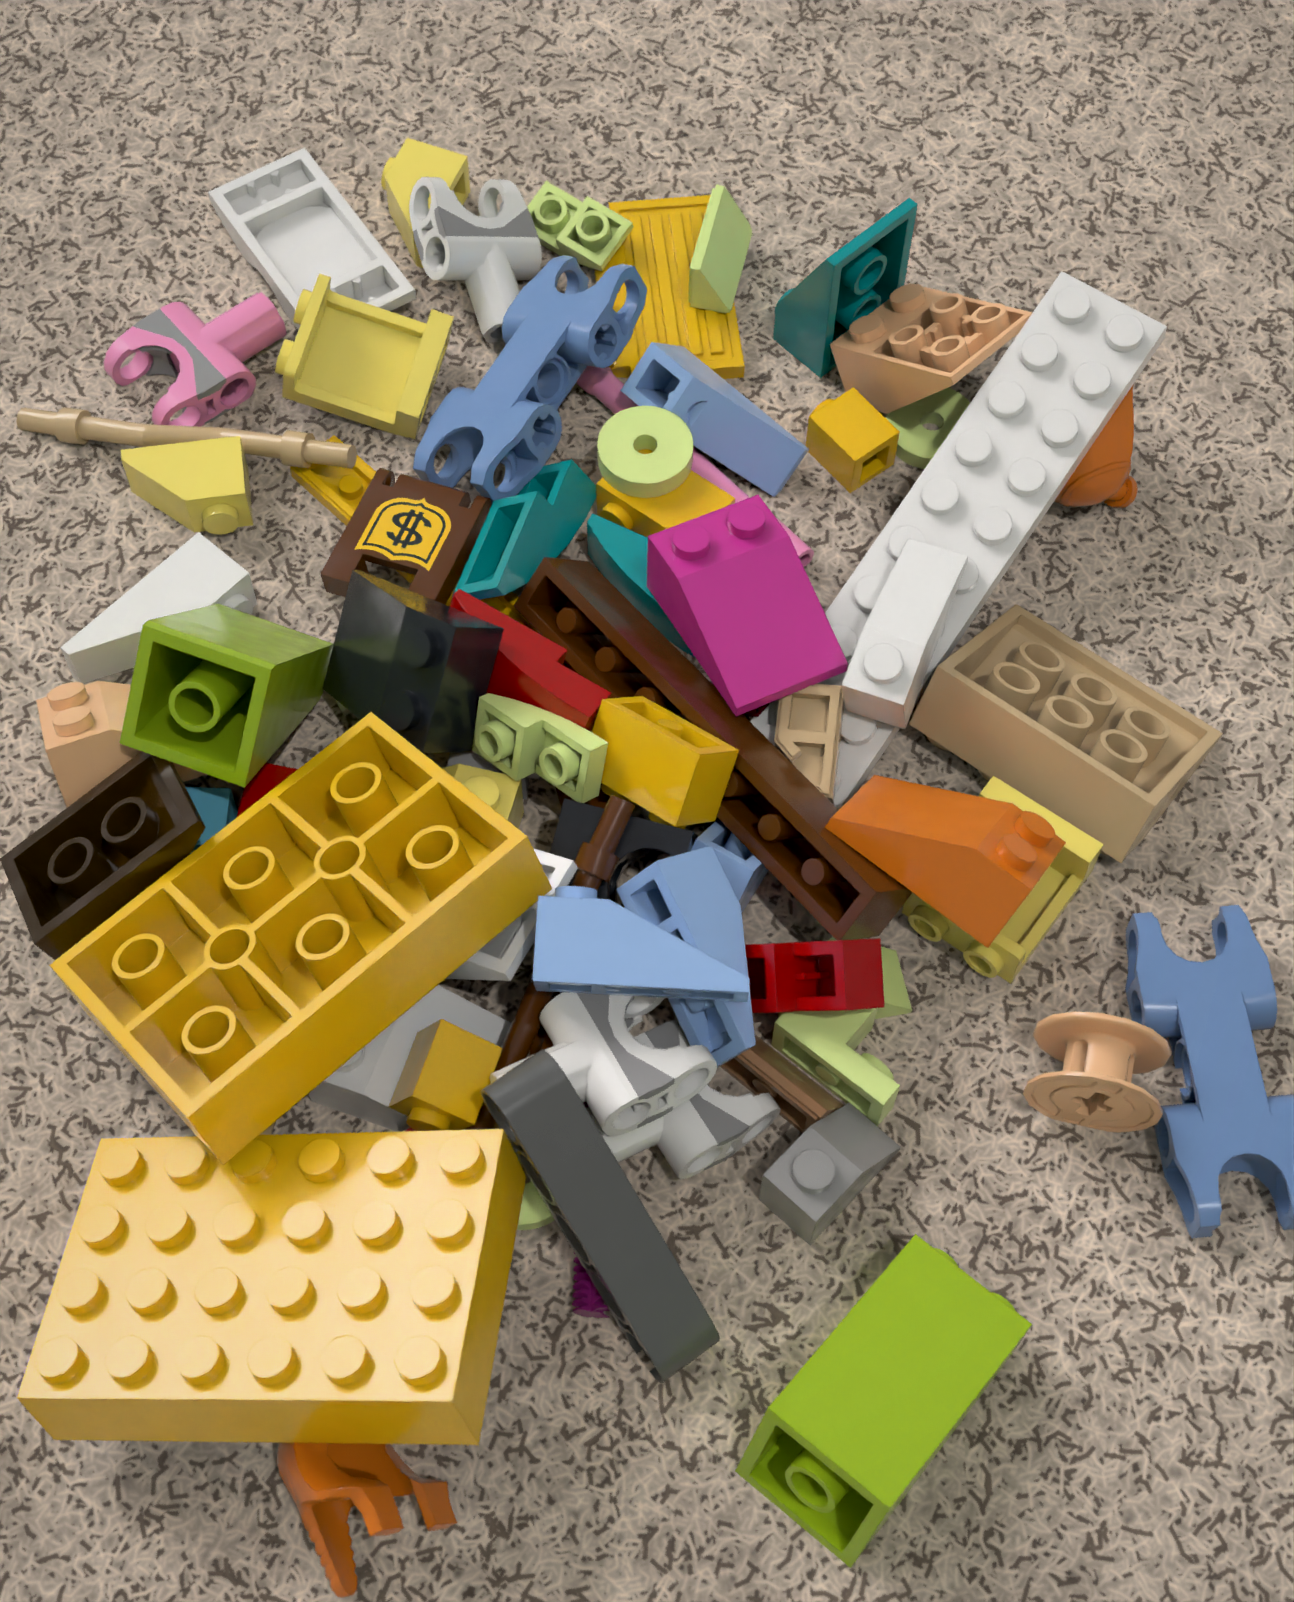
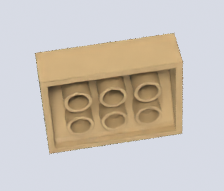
(1064, 729)

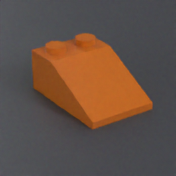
(950, 848)

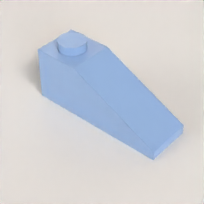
(698, 905)
(611, 951)

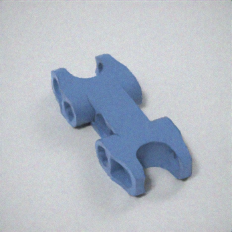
(515, 405)
(1209, 1023)

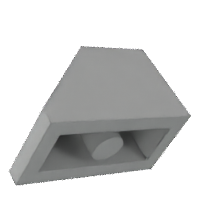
(825, 1171)

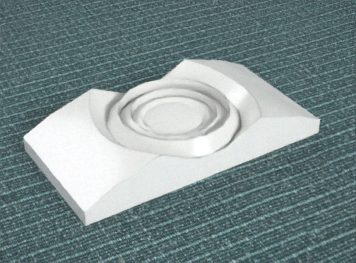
(299, 225)

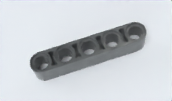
(600, 1214)

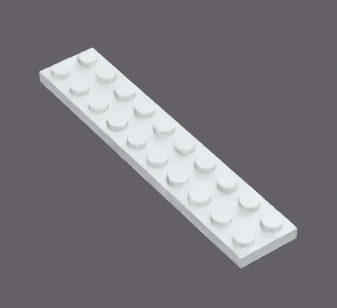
(995, 478)

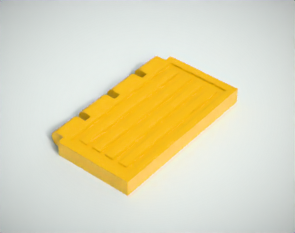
(662, 254)

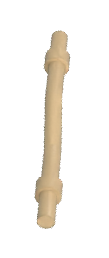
(79, 427)

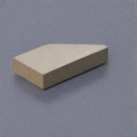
(811, 733)

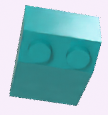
(845, 289)

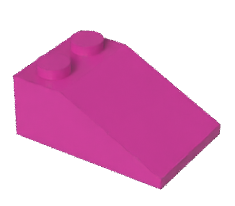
(743, 604)

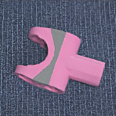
(199, 355)

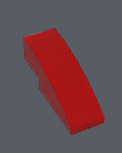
(532, 668)
(815, 975)

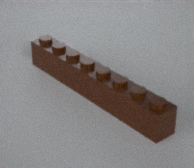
(766, 798)

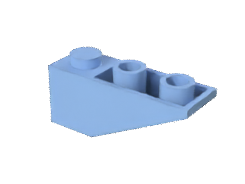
(717, 414)

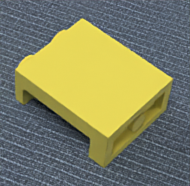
(363, 360)
(1035, 914)

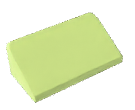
(719, 254)

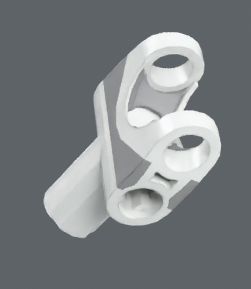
(481, 249)
(612, 1070)
(701, 1129)

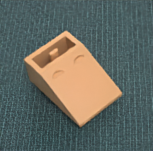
(921, 344)

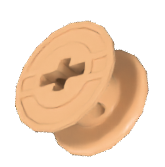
(1097, 1071)

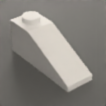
(185, 581)
(902, 633)

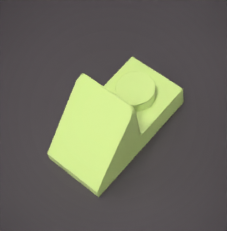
(824, 1048)

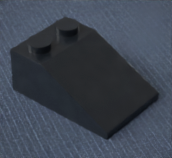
(411, 663)

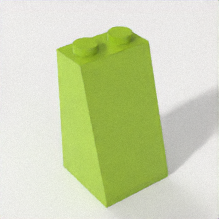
(221, 690)
(880, 1398)

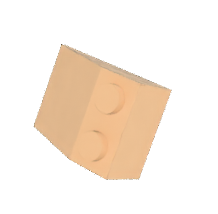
(84, 734)

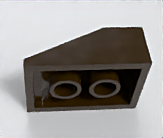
(102, 852)

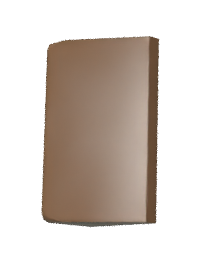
(797, 1095)

